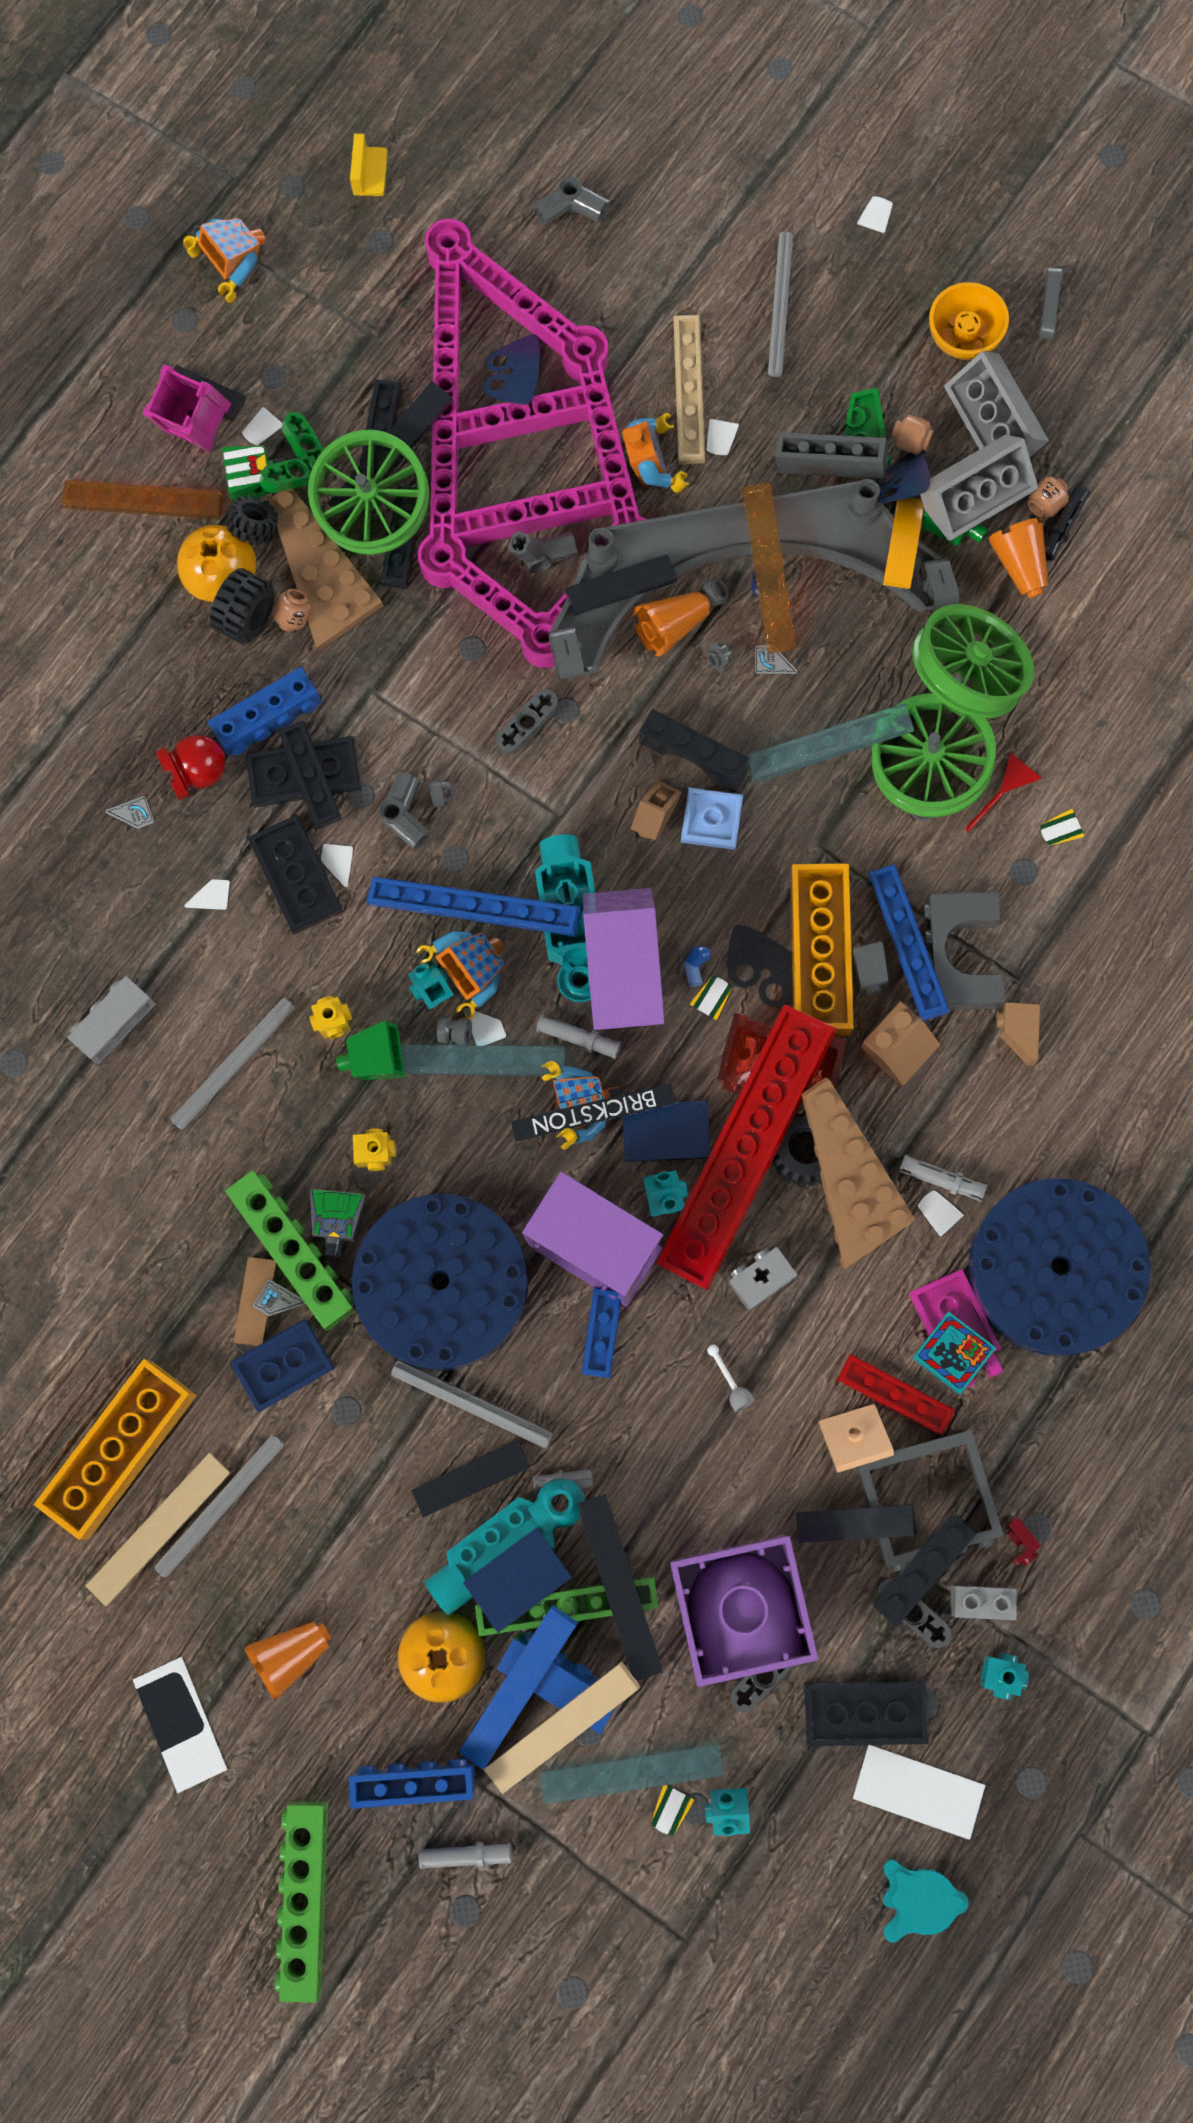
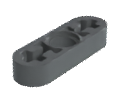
(1050, 303)
(508, 731)
(935, 1622)
(755, 1699)

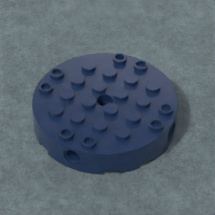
(1101, 1260)
(398, 1274)

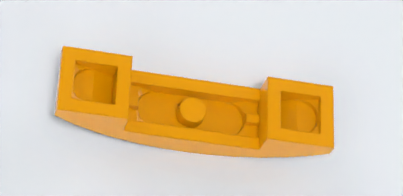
(904, 543)

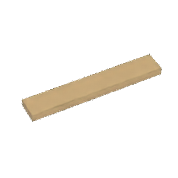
(689, 389)
(158, 1529)
(562, 1727)

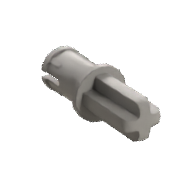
(581, 1478)

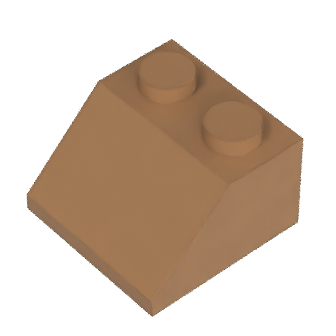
(900, 1044)

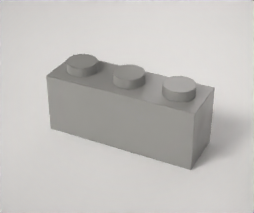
(111, 1020)

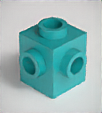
(430, 984)
(665, 1193)
(993, 1674)
(728, 1812)

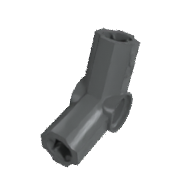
(581, 201)
(541, 553)
(400, 799)

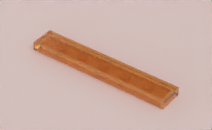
(142, 499)
(769, 567)

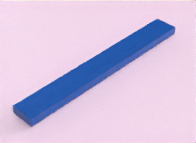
(475, 906)

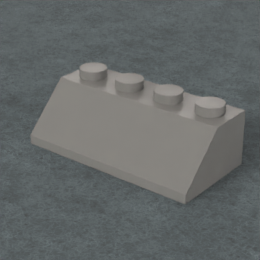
(993, 403)
(980, 486)

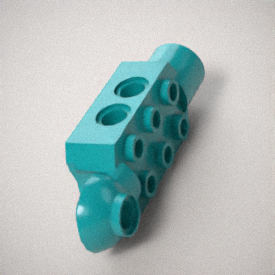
(564, 880)
(500, 1534)

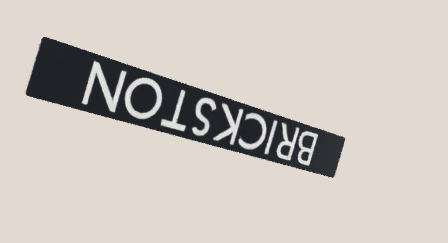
(593, 1112)

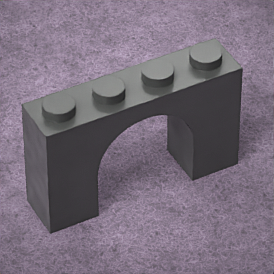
(946, 915)

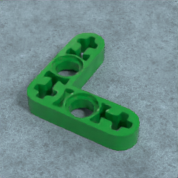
(304, 461)

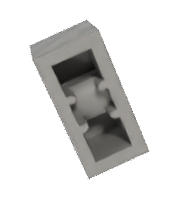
(779, 1275)
(983, 1602)

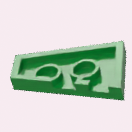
(865, 416)

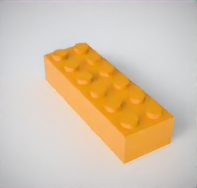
(822, 944)
(115, 1450)

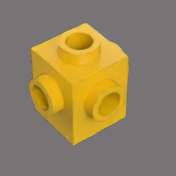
(337, 1024)
(365, 1144)

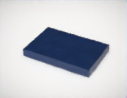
(668, 1133)
(282, 1365)
(517, 1580)

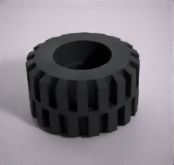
(242, 606)
(787, 1166)

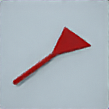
(1015, 776)

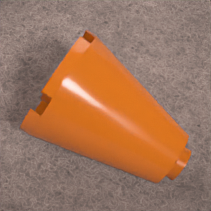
(1023, 556)
(669, 620)
(287, 1655)

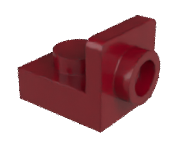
(1021, 1536)

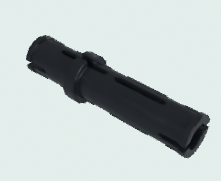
(1060, 531)

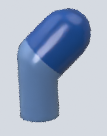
(692, 964)

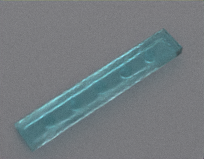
(830, 743)
(480, 1060)
(631, 1773)

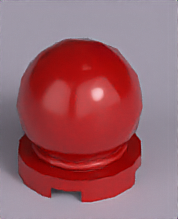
(193, 763)

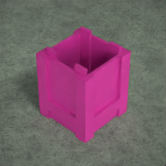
(177, 399)

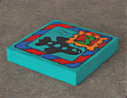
(954, 1353)

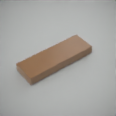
(251, 1322)

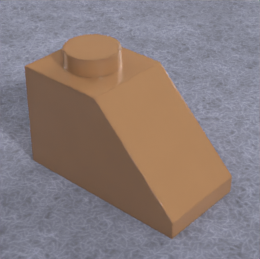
(655, 810)
(1020, 1029)

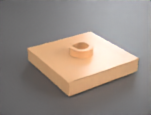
(856, 1438)

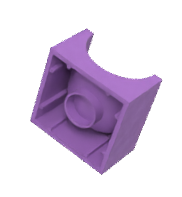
(623, 958)
(593, 1238)
(743, 1610)

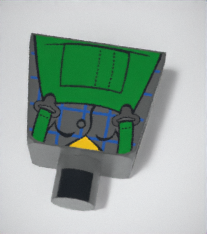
(336, 1218)

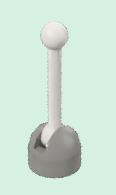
(740, 1397)

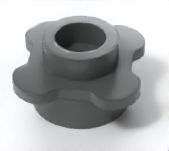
(719, 656)

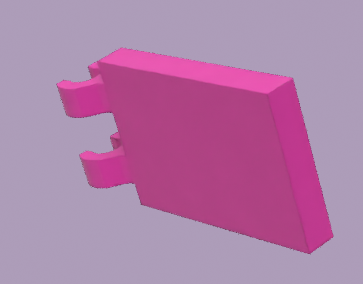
(956, 1296)

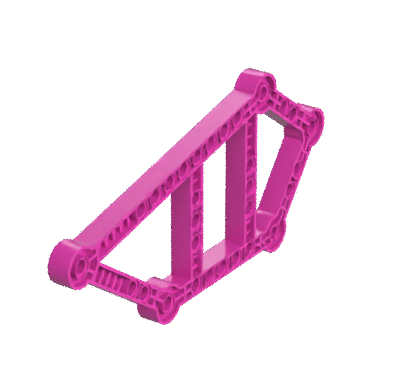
(455, 531)

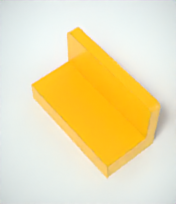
(368, 168)

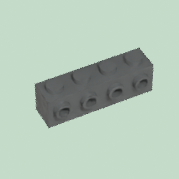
(831, 455)

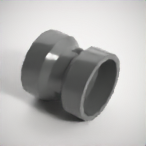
(454, 1030)

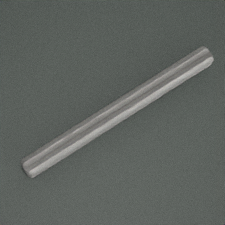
(780, 304)
(232, 1063)
(471, 1404)
(219, 1506)

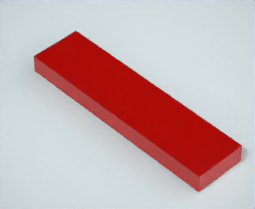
(895, 1394)

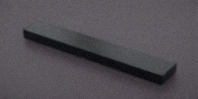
(409, 429)
(620, 1588)

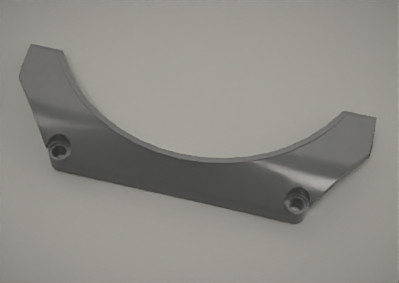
(815, 523)

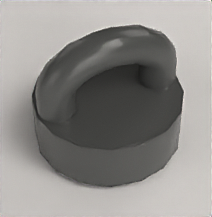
(715, 591)
(436, 793)

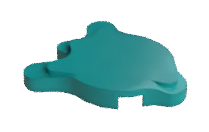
(922, 1901)

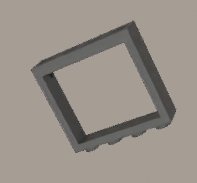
(984, 1538)

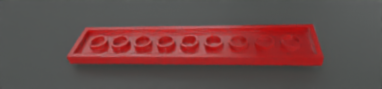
(746, 1146)

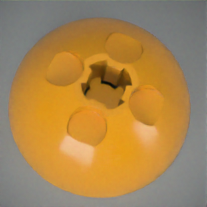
(968, 320)
(205, 571)
(452, 1643)

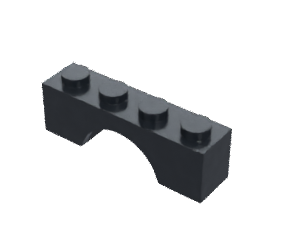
(715, 759)
(924, 1569)

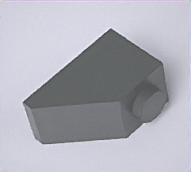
(869, 969)

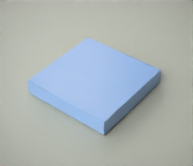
(712, 818)

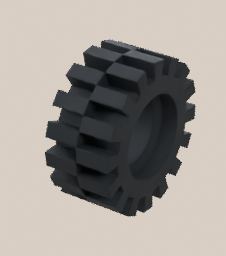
(252, 520)

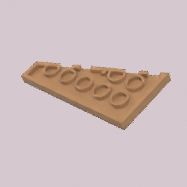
(322, 572)
(855, 1184)

